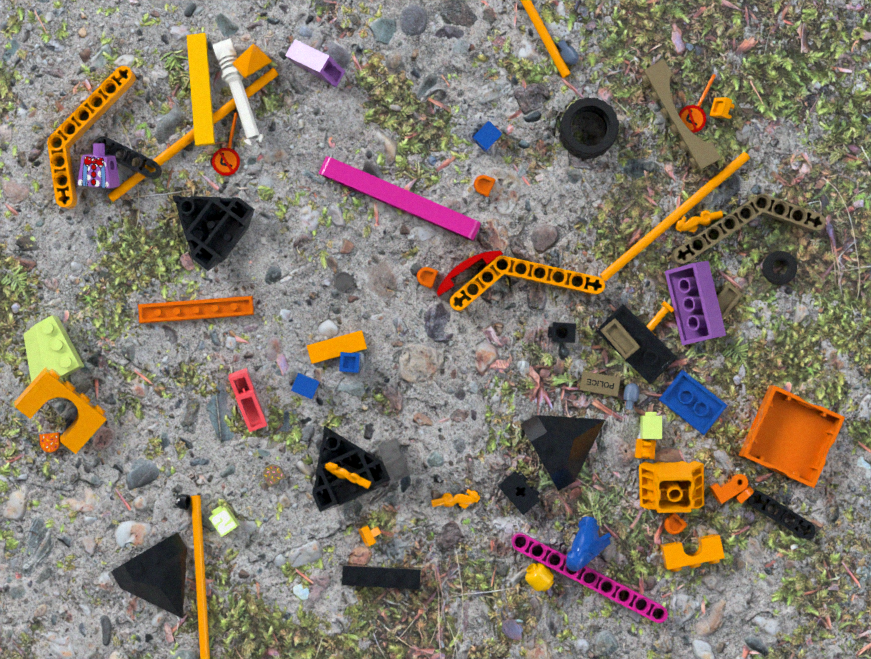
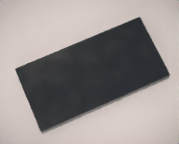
(652, 356)

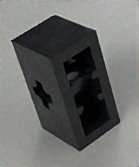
(522, 503)

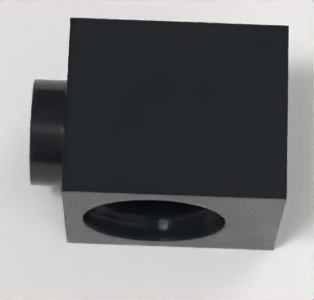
(570, 329)

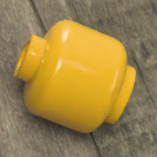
(539, 577)

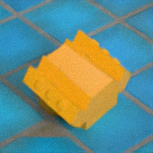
(671, 486)

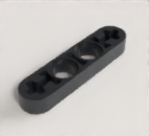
(129, 155)
(781, 514)

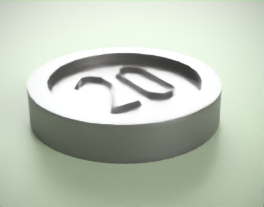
(343, 281)

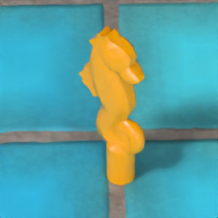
(691, 225)
(343, 473)
(463, 500)

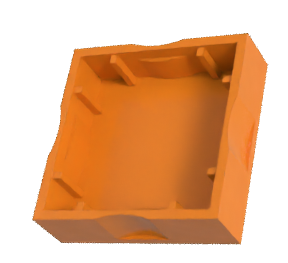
(791, 436)

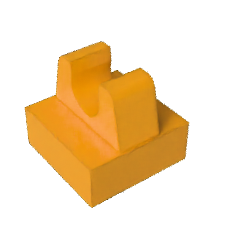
(721, 108)
(645, 449)
(369, 534)

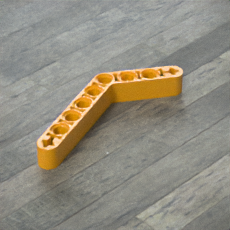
(81, 127)
(529, 276)

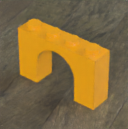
(49, 386)

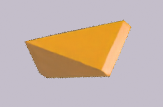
(251, 61)

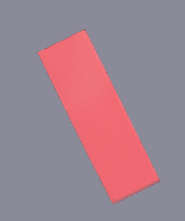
(247, 399)

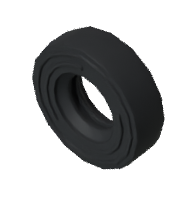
(788, 259)

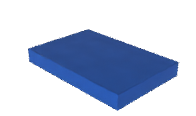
(692, 402)

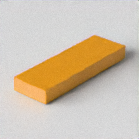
(332, 347)

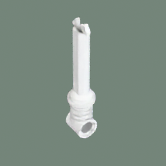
(226, 56)

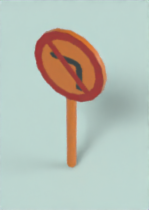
(693, 115)
(226, 160)

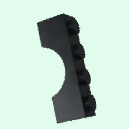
(384, 577)

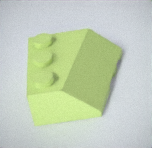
(50, 347)

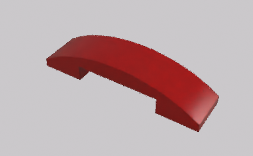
(487, 258)

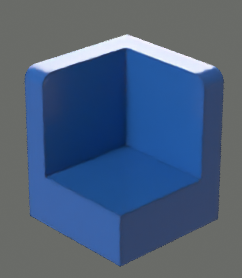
(487, 136)
(350, 362)
(305, 386)

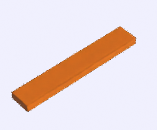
(196, 309)

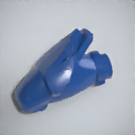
(586, 544)

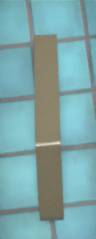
(753, 211)

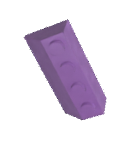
(695, 302)

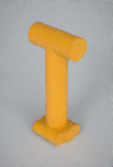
(660, 315)

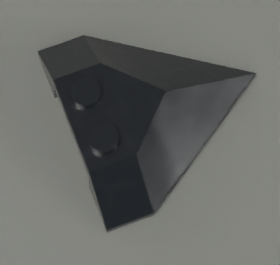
(212, 226)
(562, 444)
(333, 491)
(157, 575)

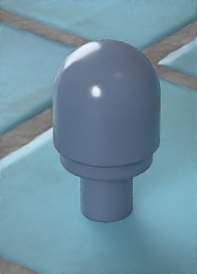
(568, 53)
(631, 395)

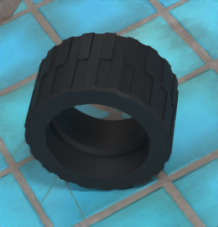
(598, 107)

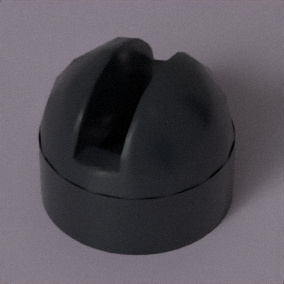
(183, 501)

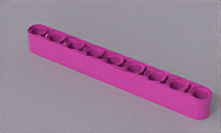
(399, 198)
(595, 584)

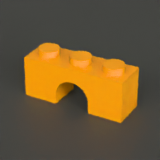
(709, 551)

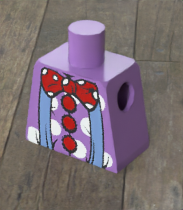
(98, 169)

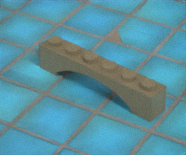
(700, 152)

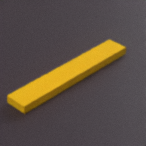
(200, 89)

